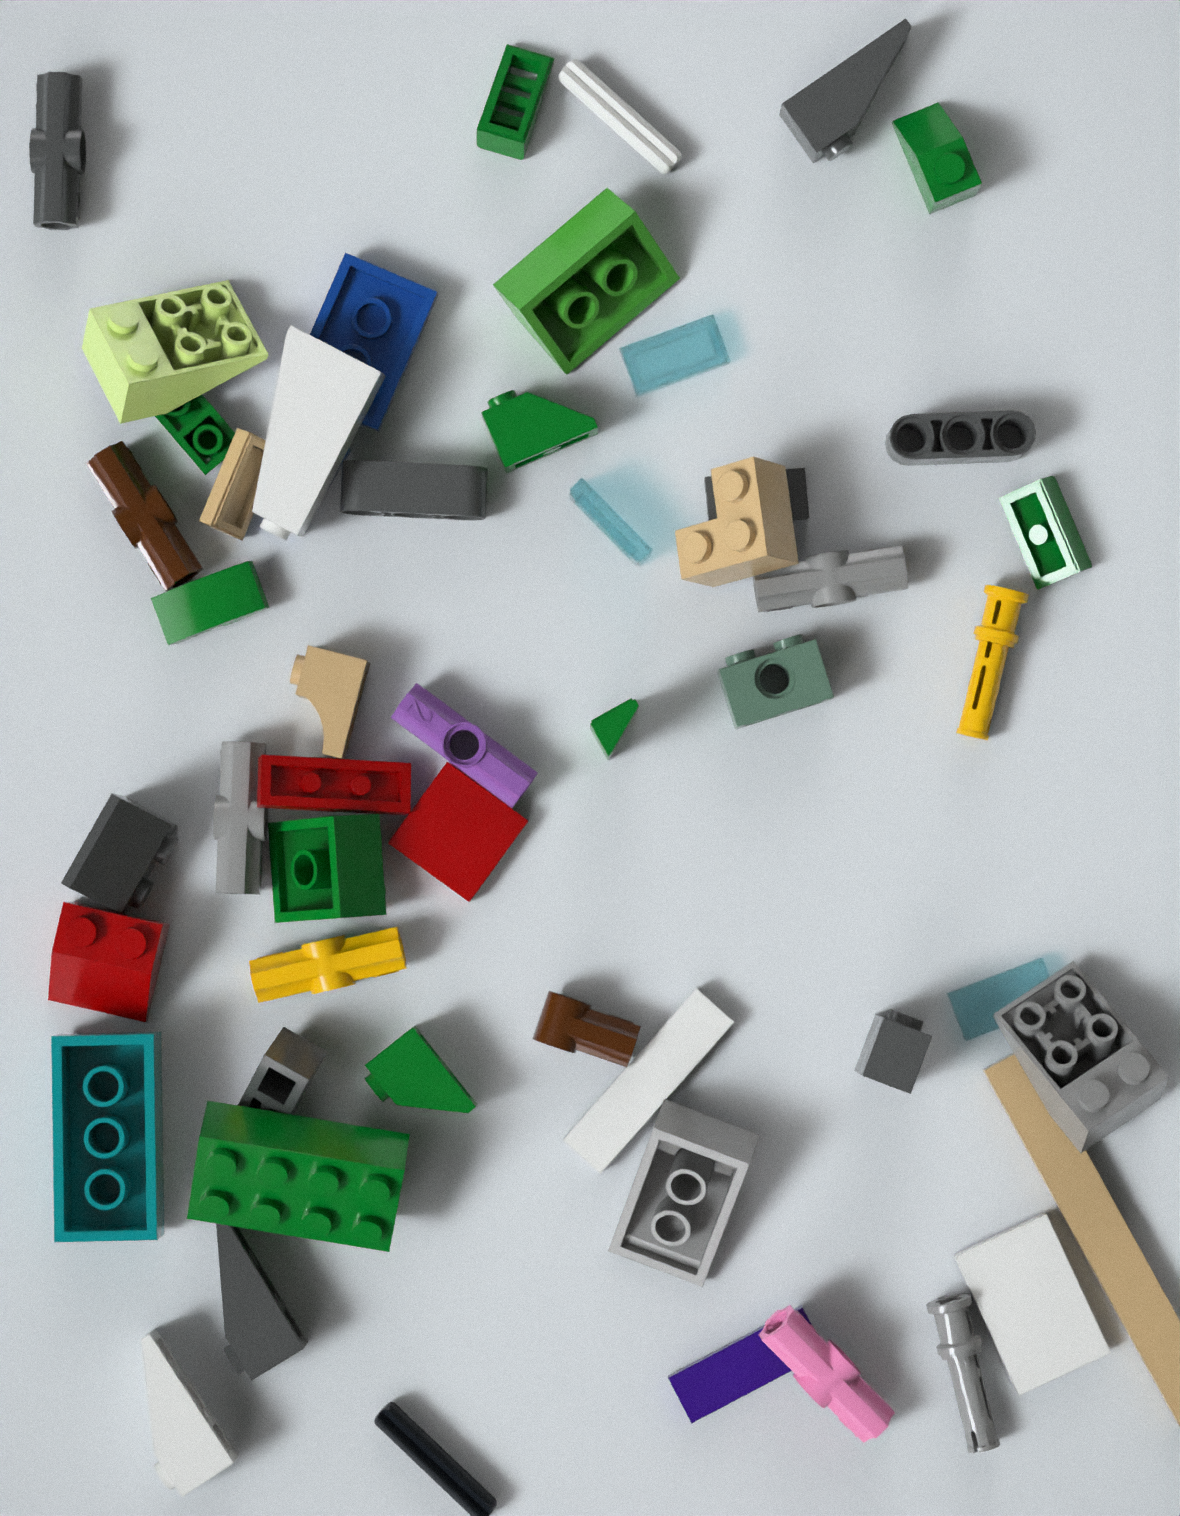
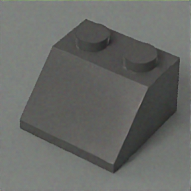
(121, 855)

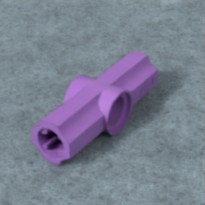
(437, 725)

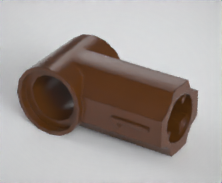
(575, 1026)

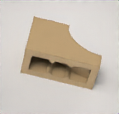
(335, 689)

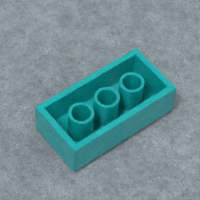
(107, 1137)

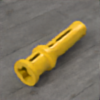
(995, 638)

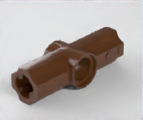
(144, 516)

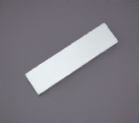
(648, 1080)

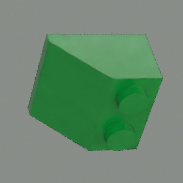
(327, 868)

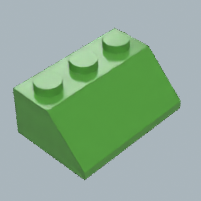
(587, 280)

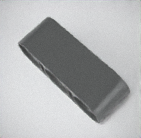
(982, 427)
(413, 490)

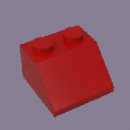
(106, 960)

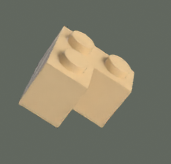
(750, 530)

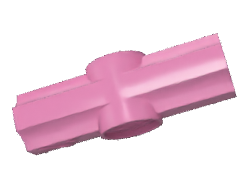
(826, 1373)

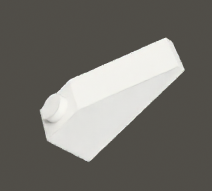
(183, 1429)

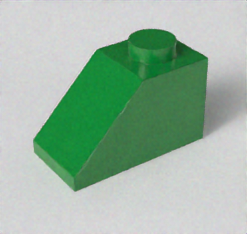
(937, 157)
(533, 428)
(417, 1076)

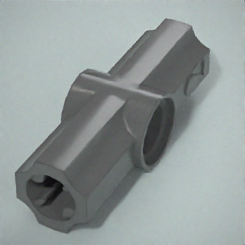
(57, 151)

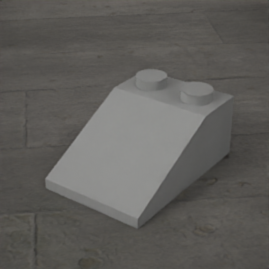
(683, 1192)

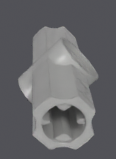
(832, 579)
(238, 821)

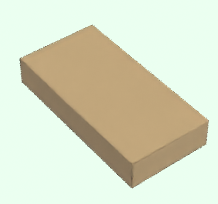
(235, 487)

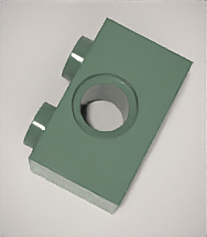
(805, 686)

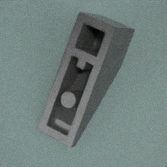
(834, 105)
(283, 1074)
(254, 1315)

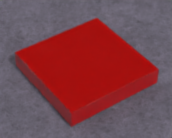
(458, 832)

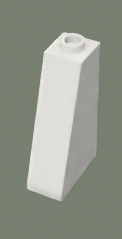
(311, 426)

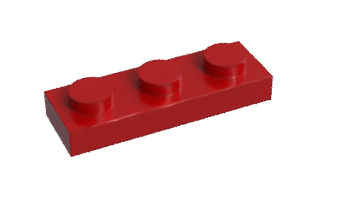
(334, 785)

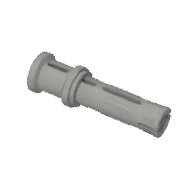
(960, 1349)

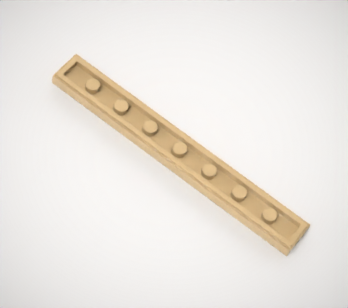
(1097, 1229)

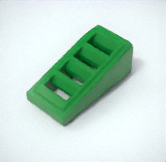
(506, 132)

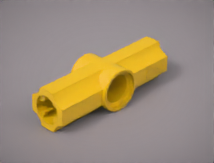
(327, 964)

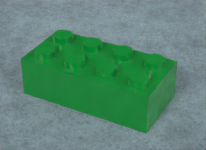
(298, 1176)

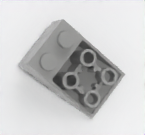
(1080, 1056)

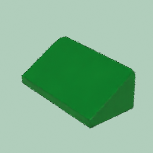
(1045, 532)
(612, 725)

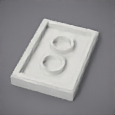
(1032, 1304)

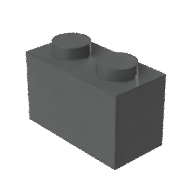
(894, 1051)

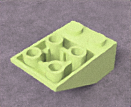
(169, 348)

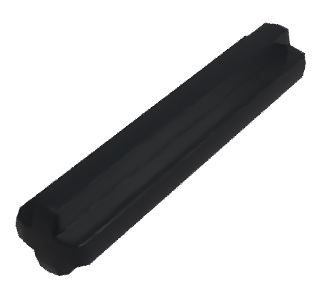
(434, 1461)

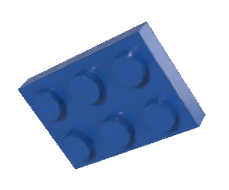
(376, 322)

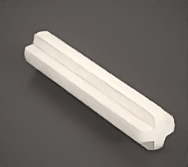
(619, 116)

